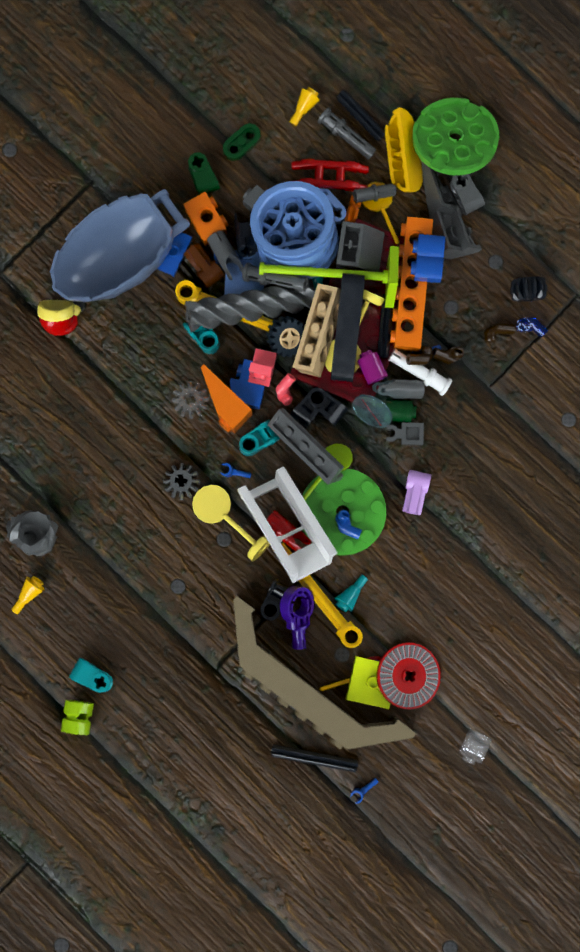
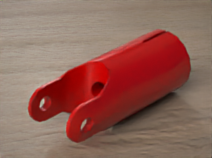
(282, 526)

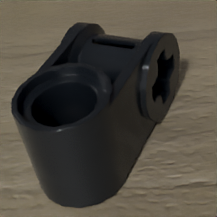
(273, 598)

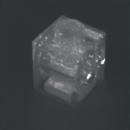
(474, 747)

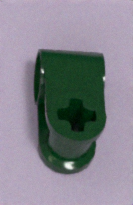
(203, 177)

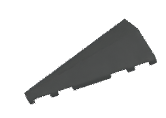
(447, 216)

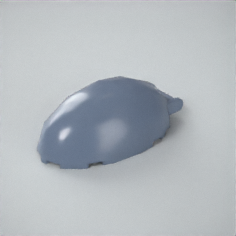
(115, 248)

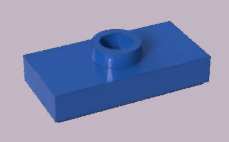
(176, 254)

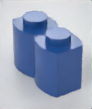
(429, 258)

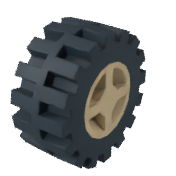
(285, 345)

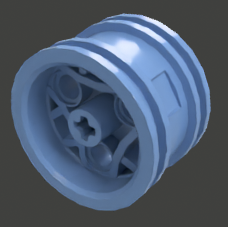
(286, 216)

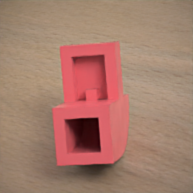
(262, 367)

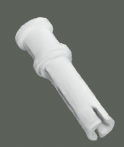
(427, 375)

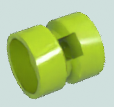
(77, 717)

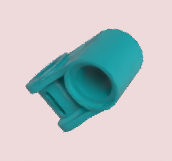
(201, 335)
(259, 438)
(88, 674)

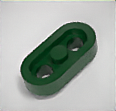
(239, 141)

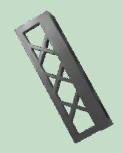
(306, 447)

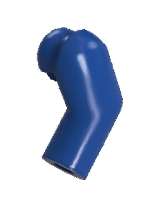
(344, 525)

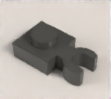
(409, 433)

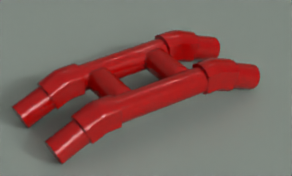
(339, 166)

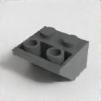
(359, 247)

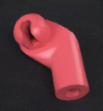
(282, 389)

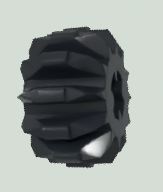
(528, 289)

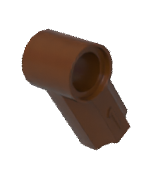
(206, 269)

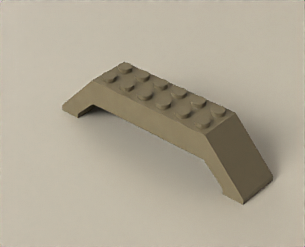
(302, 696)

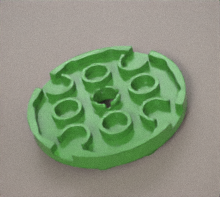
(447, 155)
(365, 508)

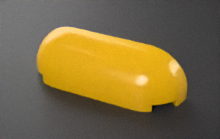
(403, 161)

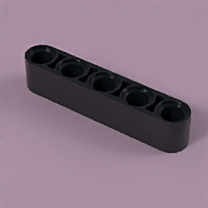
(347, 327)

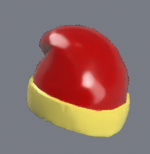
(58, 316)

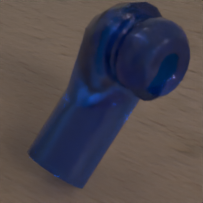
(531, 324)

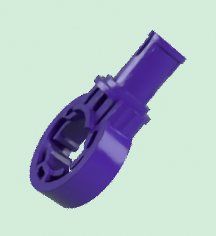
(298, 620)

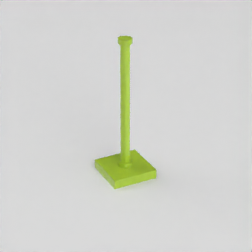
(388, 276)

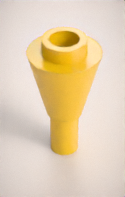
(306, 101)
(31, 588)

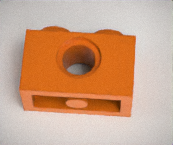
(204, 205)

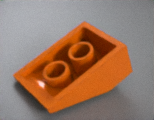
(230, 408)

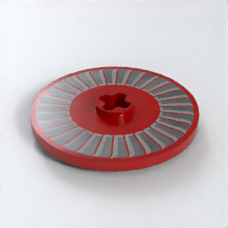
(425, 676)

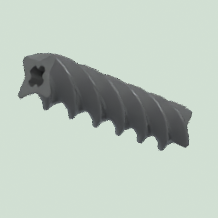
(248, 305)

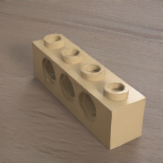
(318, 331)

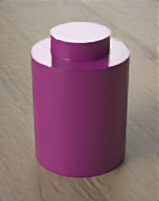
(372, 367)

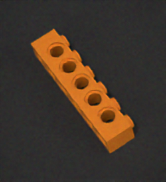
(410, 340)

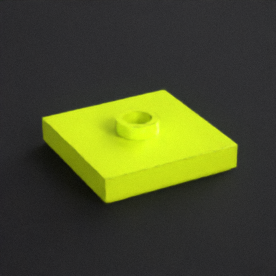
(363, 684)

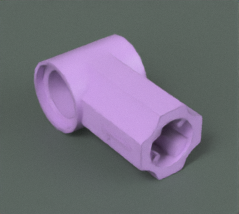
(416, 486)

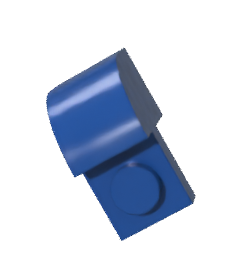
(248, 392)

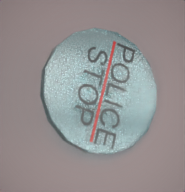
(372, 411)

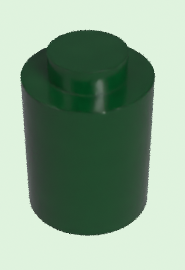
(401, 410)

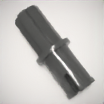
(374, 193)

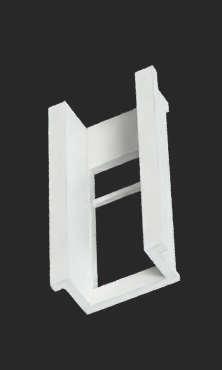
(307, 559)

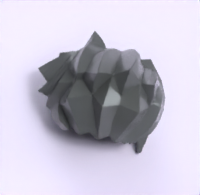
(32, 532)

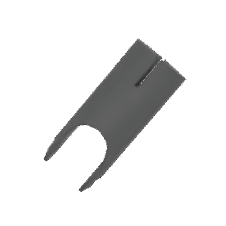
(224, 251)
(400, 388)

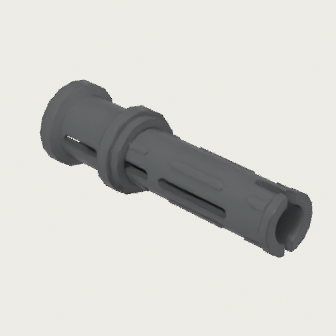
(339, 127)
(290, 281)

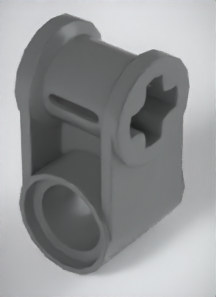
(468, 195)

